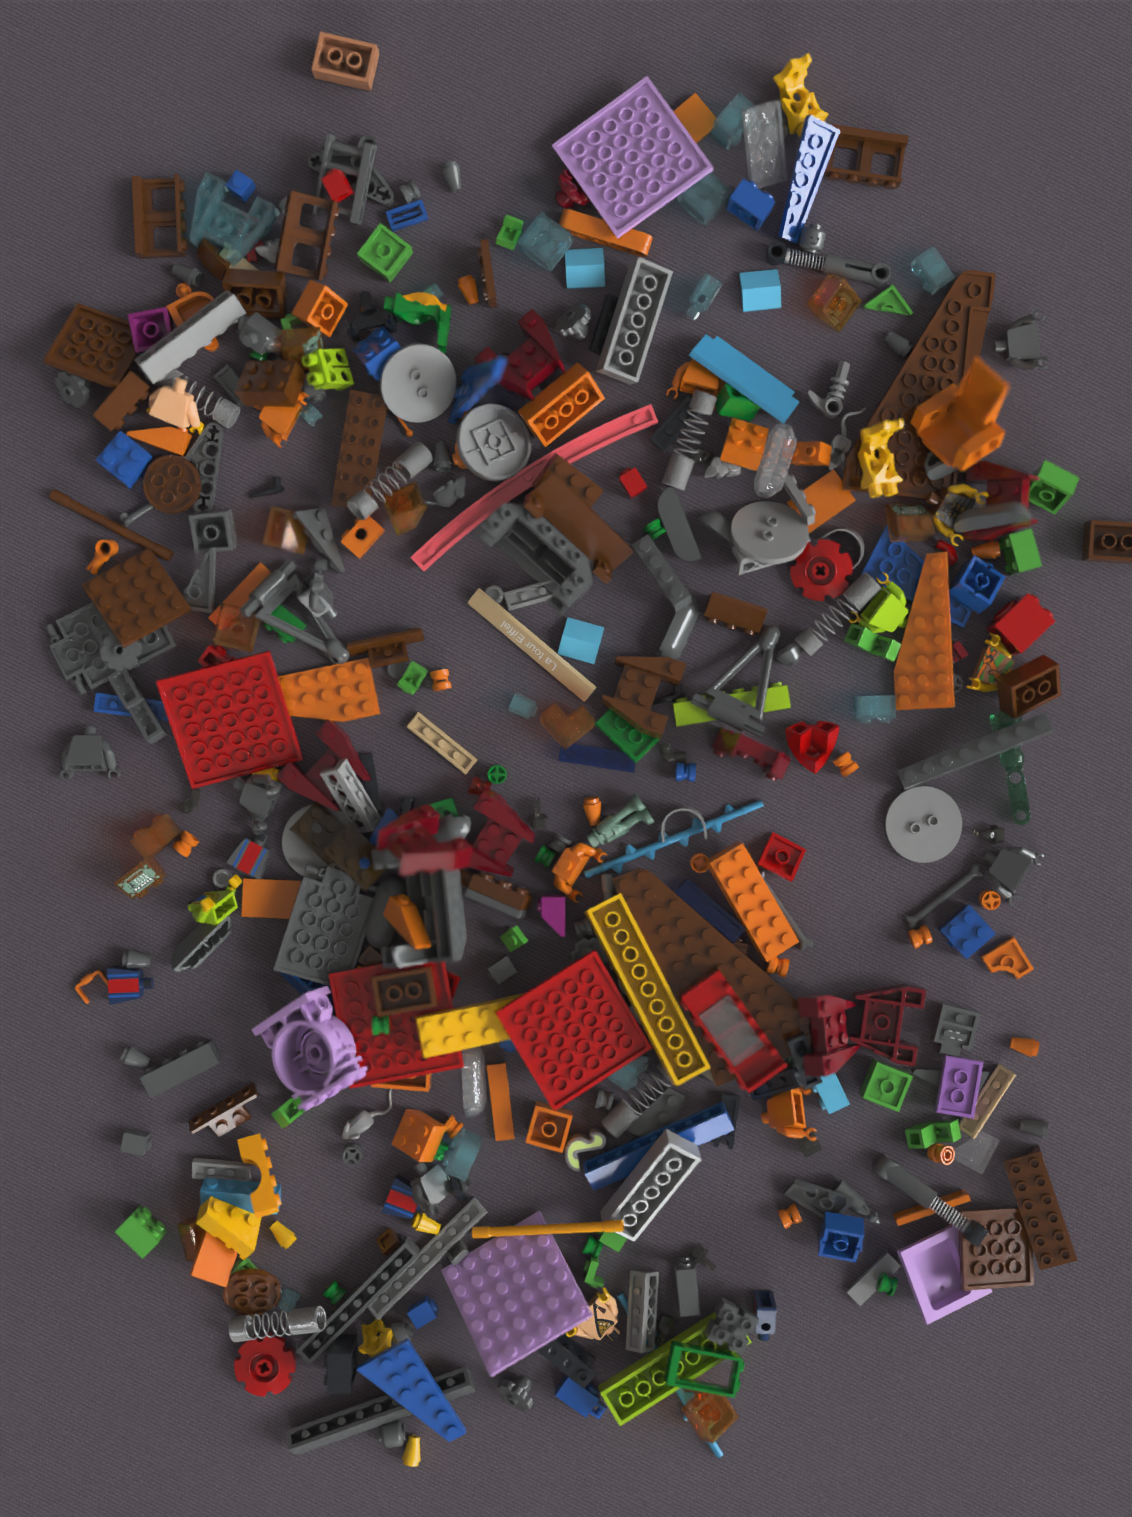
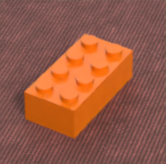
(561, 404)

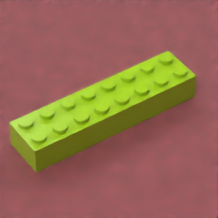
(643, 1382)

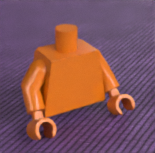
(695, 376)
(279, 421)
(570, 866)
(787, 1114)

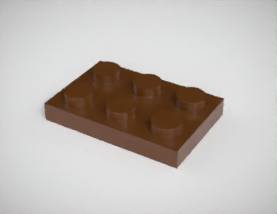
(487, 274)

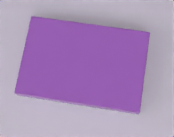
(958, 1086)

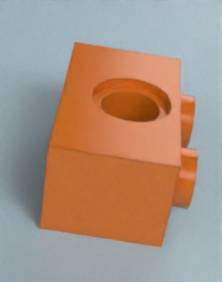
(812, 454)
(357, 546)

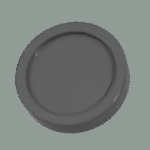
(397, 670)

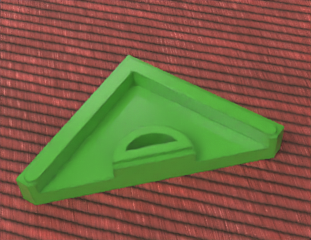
(890, 302)

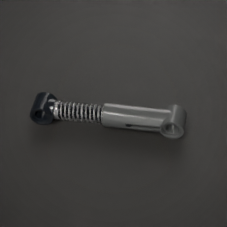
(832, 264)
(925, 1196)

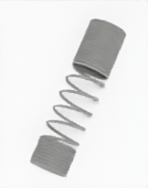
(224, 410)
(407, 465)
(679, 466)
(857, 595)
(623, 1114)
(299, 1322)

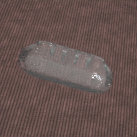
(775, 461)
(474, 1081)

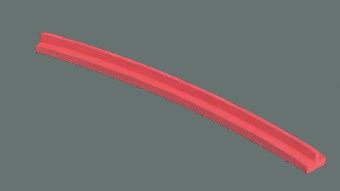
(523, 480)

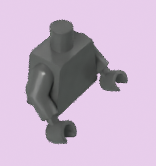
(260, 335)
(1022, 343)
(316, 594)
(88, 753)
(259, 798)
(1010, 869)
(432, 1187)

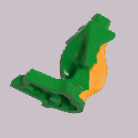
(420, 309)

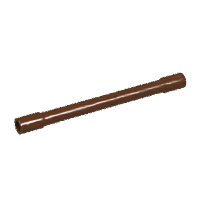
(66, 501)

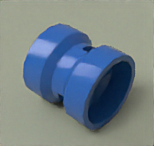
(690, 772)

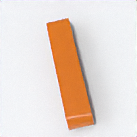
(597, 231)

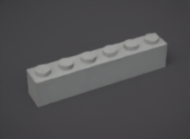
(190, 336)

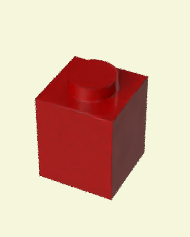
(337, 185)
(632, 482)

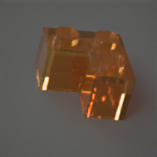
(566, 728)
(156, 837)

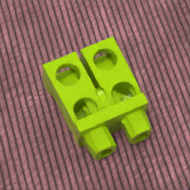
(327, 370)

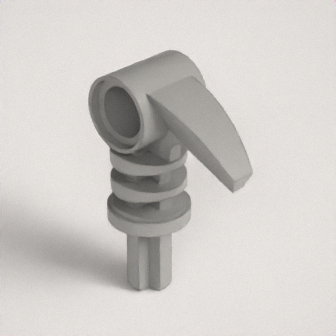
(835, 395)

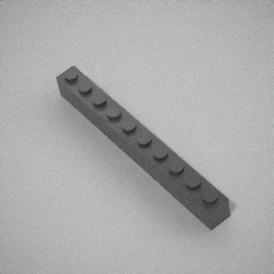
(369, 1415)

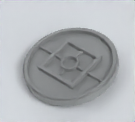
(418, 383)
(493, 442)
(769, 532)
(923, 824)
(299, 854)

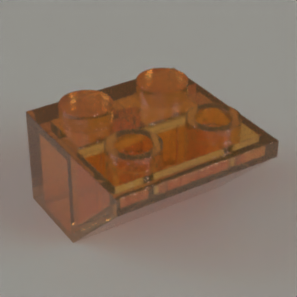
(285, 532)

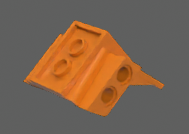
(961, 418)

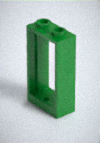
(673, 1361)

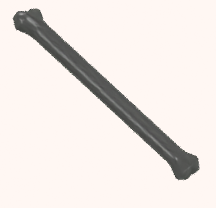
(974, 872)
(803, 941)

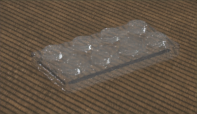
(764, 143)

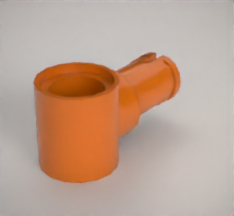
(101, 555)

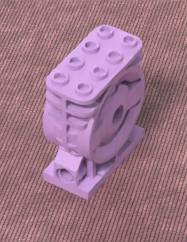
(322, 1050)

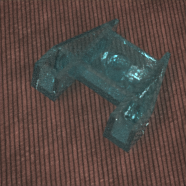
(227, 224)

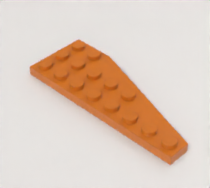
(925, 658)
(332, 692)

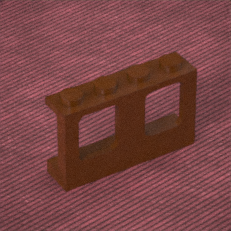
(866, 144)
(147, 219)
(293, 233)

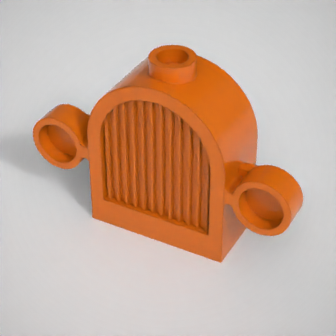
(188, 305)

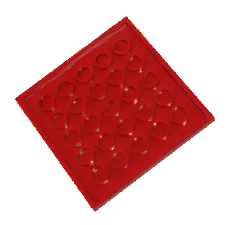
(230, 719)
(573, 1030)
(397, 1053)

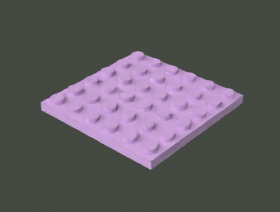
(632, 157)
(516, 1295)

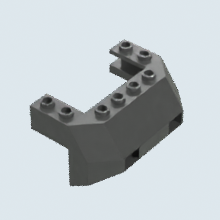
(540, 553)
(441, 911)

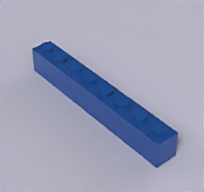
(622, 1160)

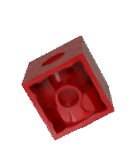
(1021, 623)

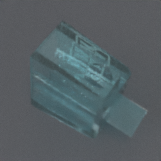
(707, 287)

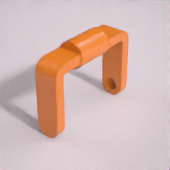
(86, 979)

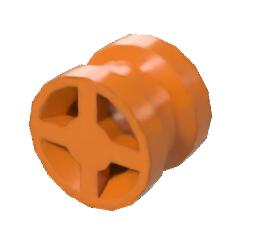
(991, 902)
(453, 1126)

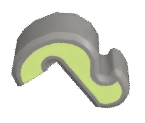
(582, 1143)

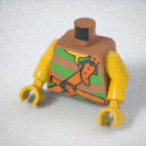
(993, 663)

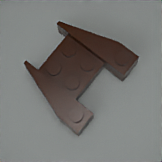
(638, 689)

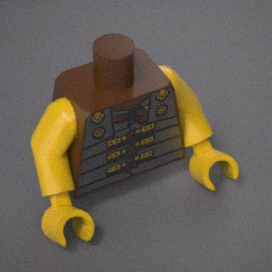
(950, 504)

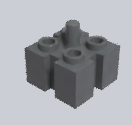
(731, 1326)

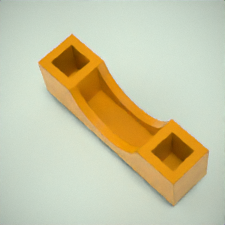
(263, 1198)

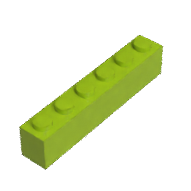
(776, 699)

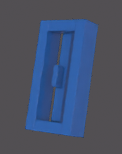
(424, 217)

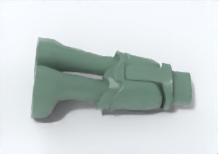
(614, 827)

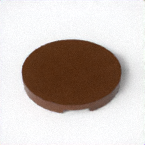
(171, 484)
(252, 1291)

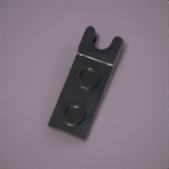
(731, 1104)

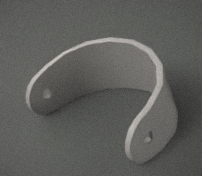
(857, 536)
(684, 808)

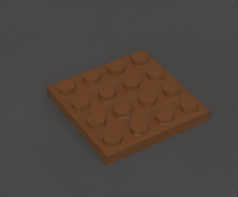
(94, 347)
(136, 597)
(1002, 1257)

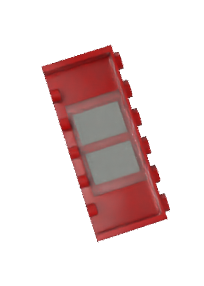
(732, 1031)

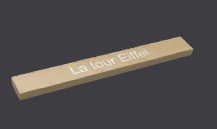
(531, 645)

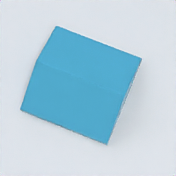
(585, 268)
(760, 290)
(580, 640)

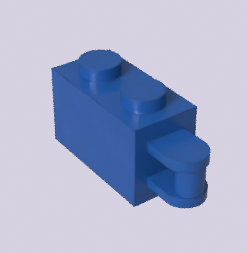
(580, 1399)

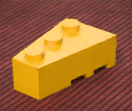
(230, 1224)

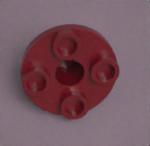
(570, 191)

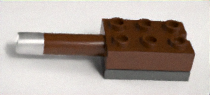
(497, 893)

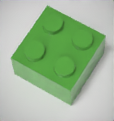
(1053, 488)
(141, 1231)

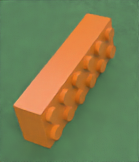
(751, 901)

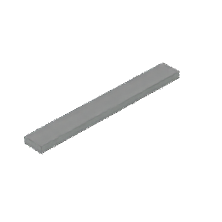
(428, 1257)

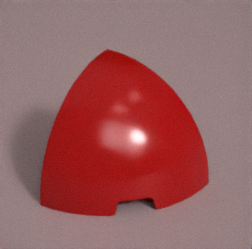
(812, 743)

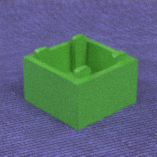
(385, 253)
(1020, 552)
(885, 1085)

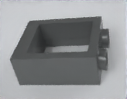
(686, 1286)

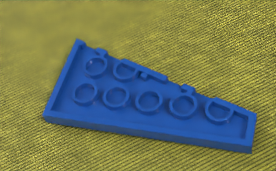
(474, 383)
(904, 569)
(408, 1381)

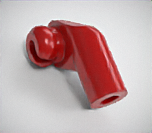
(951, 552)

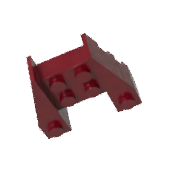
(530, 361)
(1002, 486)
(773, 761)
(312, 784)
(498, 835)
(414, 846)
(883, 1021)
(828, 1033)

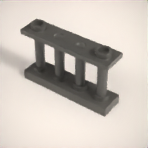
(362, 173)

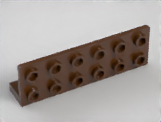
(359, 446)
(579, 525)
(1040, 1209)

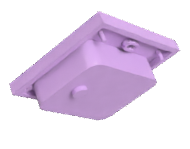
(934, 1274)

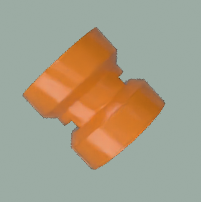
(440, 675)
(845, 764)
(185, 844)
(699, 859)
(919, 936)
(778, 966)
(941, 1153)
(785, 1216)

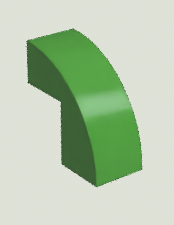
(872, 642)
(287, 1112)
(928, 1133)

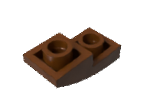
(211, 259)

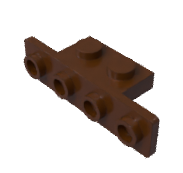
(387, 648)
(227, 1113)

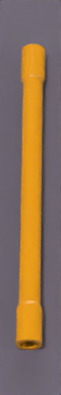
(605, 1226)

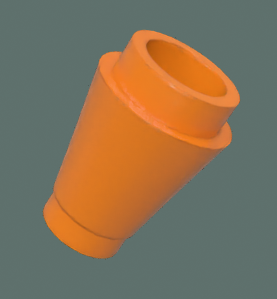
(469, 289)
(987, 550)
(592, 808)
(1025, 1046)

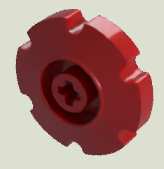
(818, 585)
(261, 1379)

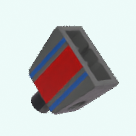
(251, 856)

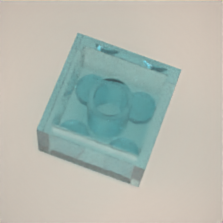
(729, 124)
(705, 198)
(545, 242)
(464, 1152)

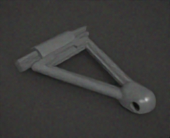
(272, 593)
(732, 710)

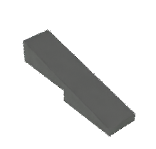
(137, 705)

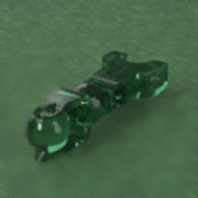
(1013, 762)

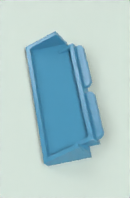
(745, 376)

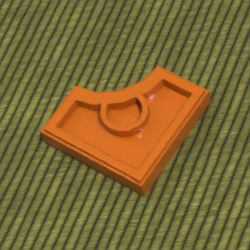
(1007, 957)

